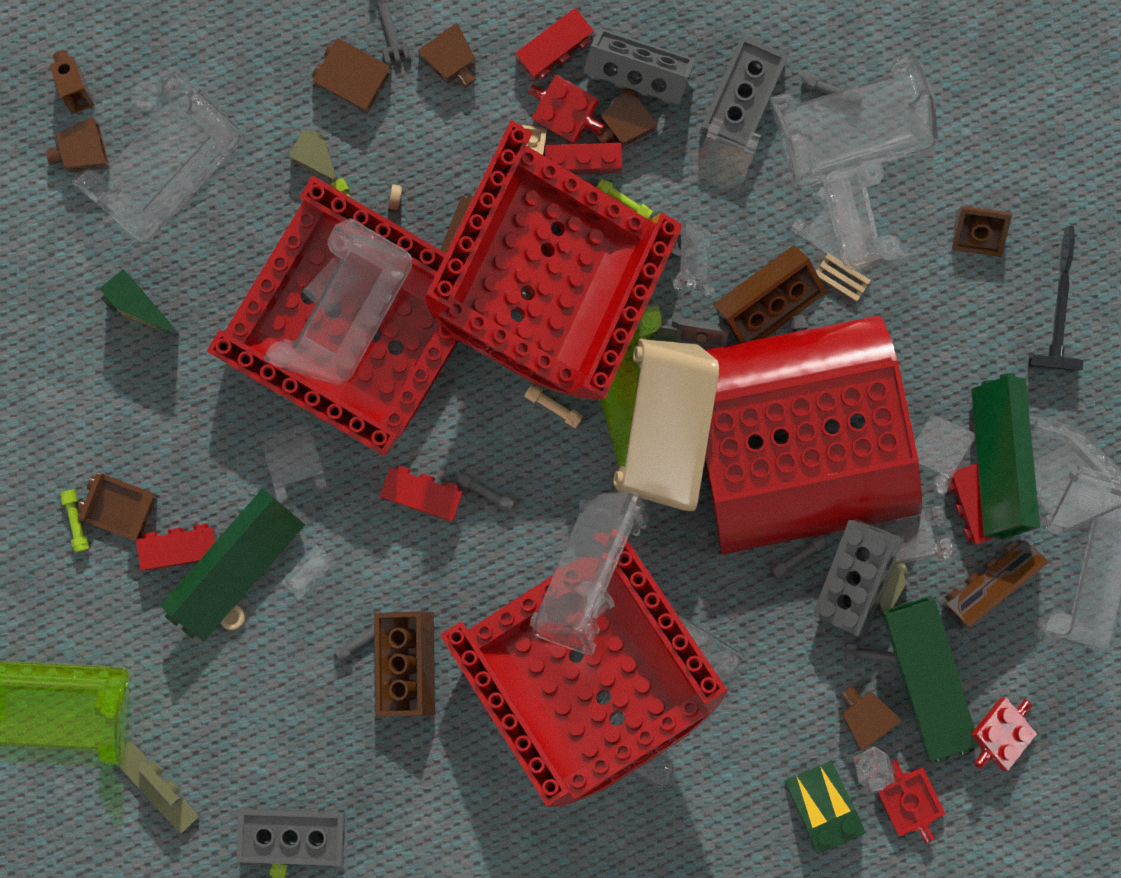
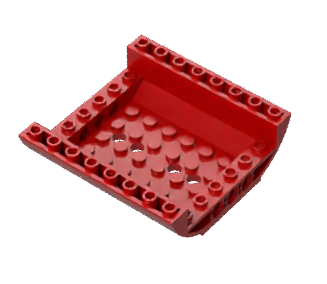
(581, 296)
(384, 387)
(816, 476)
(551, 704)

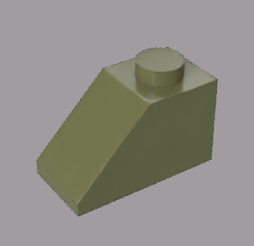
(313, 154)
(894, 587)

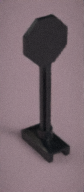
(1056, 350)

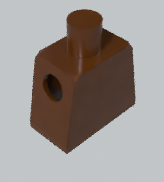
(450, 56)
(70, 82)
(626, 120)
(80, 148)
(867, 717)

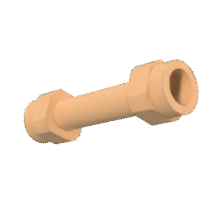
(535, 394)

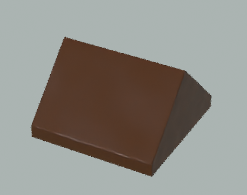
(981, 230)

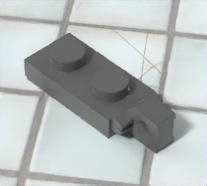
(694, 332)

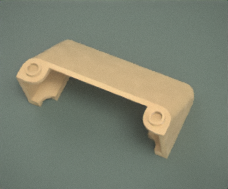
(669, 423)

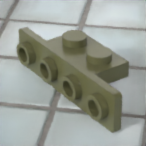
(157, 788)

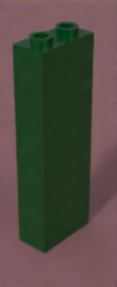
(1005, 457)
(231, 566)
(930, 678)

